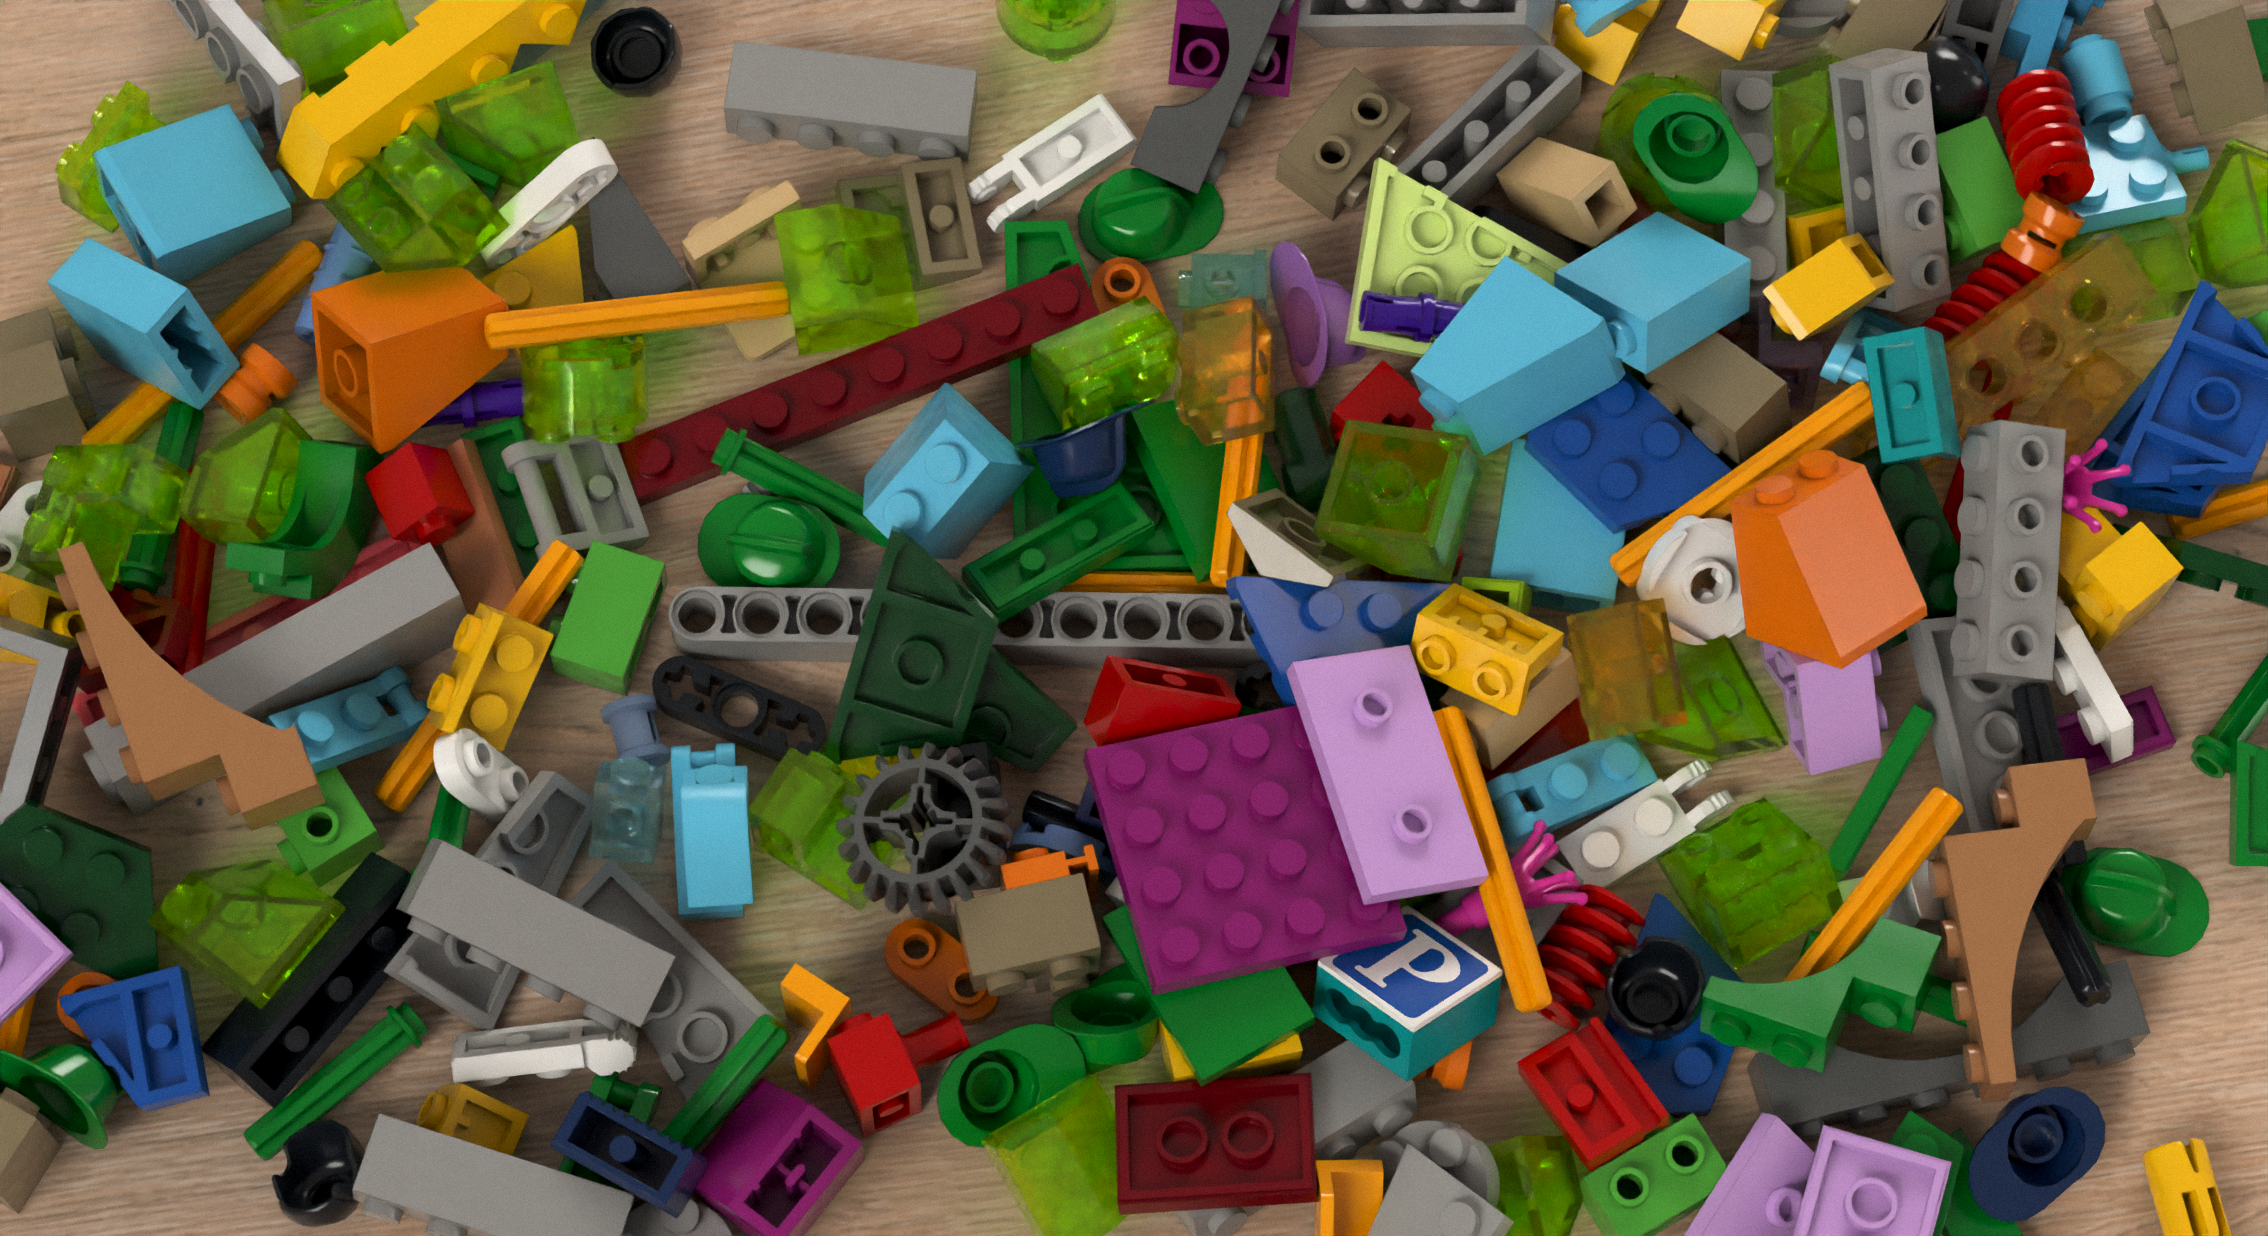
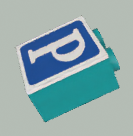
(1409, 997)

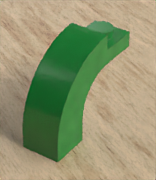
(322, 526)

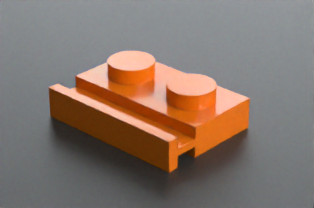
(1038, 866)

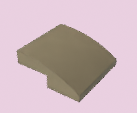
(932, 215)

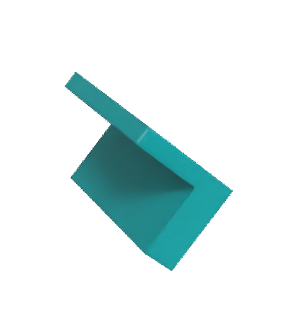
(1911, 395)

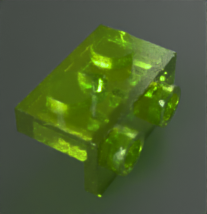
(113, 121)

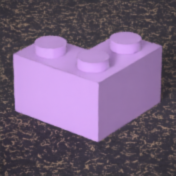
(1828, 710)

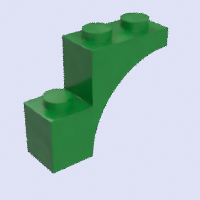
(1804, 1017)

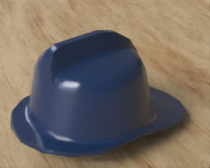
(1084, 457)
(2035, 1152)

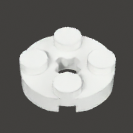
(1669, 573)

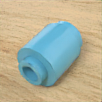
(2098, 79)

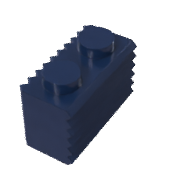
(630, 1153)

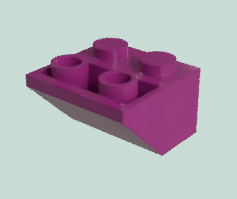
(1202, 49)
(777, 1163)

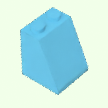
(194, 192)
(1514, 360)
(943, 476)

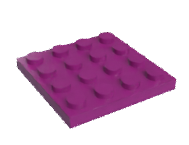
(1230, 851)

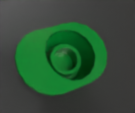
(1697, 156)
(1147, 217)
(768, 543)
(2137, 901)
(1108, 1020)
(1006, 1079)
(68, 1086)

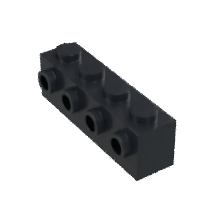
(276, 1045)

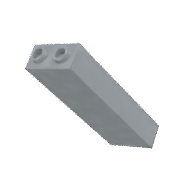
(341, 641)

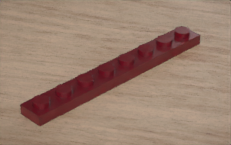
(861, 382)

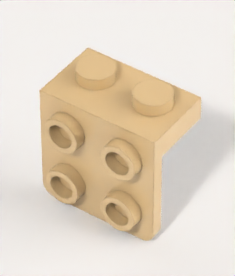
(745, 251)

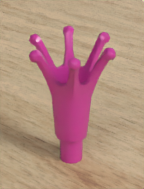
(2079, 483)
(1532, 892)

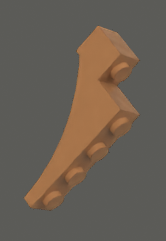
(174, 727)
(1987, 898)

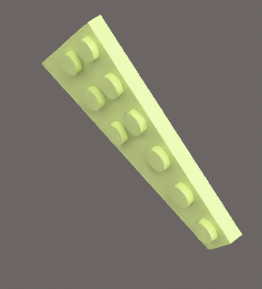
(1431, 245)

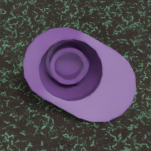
(1311, 316)

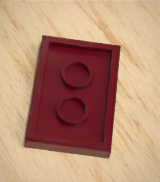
(1215, 1144)

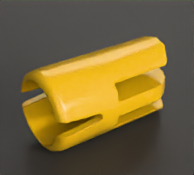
(2185, 1190)

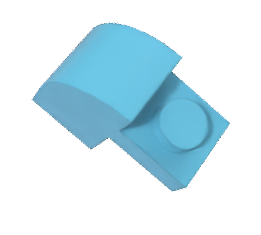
(717, 836)

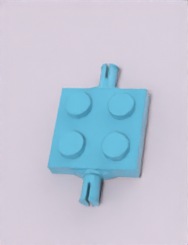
(2133, 175)

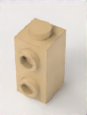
(1567, 191)
(1501, 734)

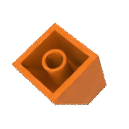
(401, 348)
(1822, 562)

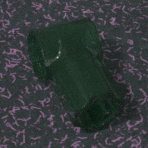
(1303, 446)

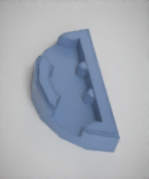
(1063, 839)

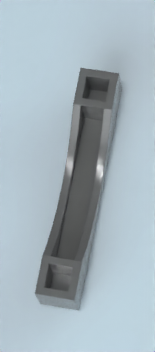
(1867, 1087)

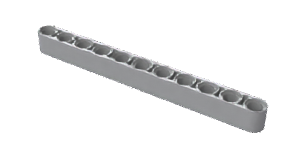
(1043, 645)

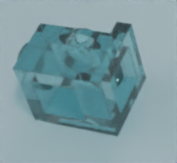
(1244, 272)
(632, 832)

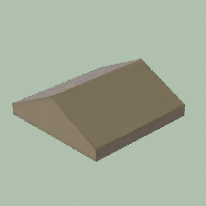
(1283, 542)

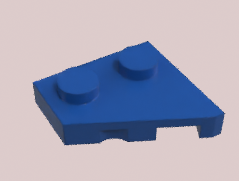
(146, 1035)

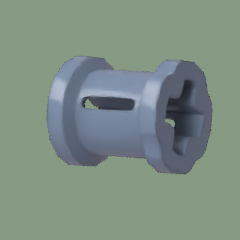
(635, 728)

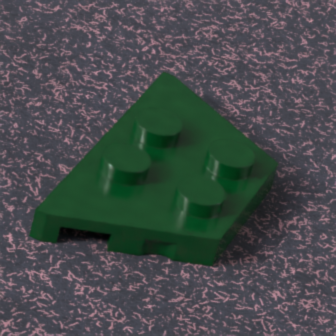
(2210, 568)
(912, 660)
(83, 887)

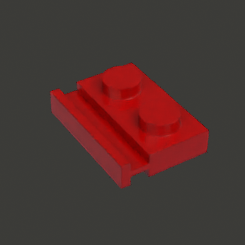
(1593, 1093)

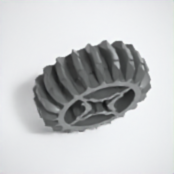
(875, 822)

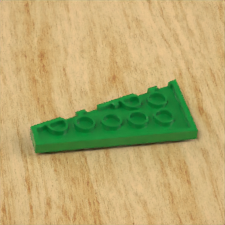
(1031, 253)

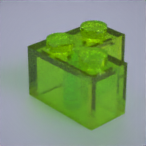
(100, 500)
(797, 823)

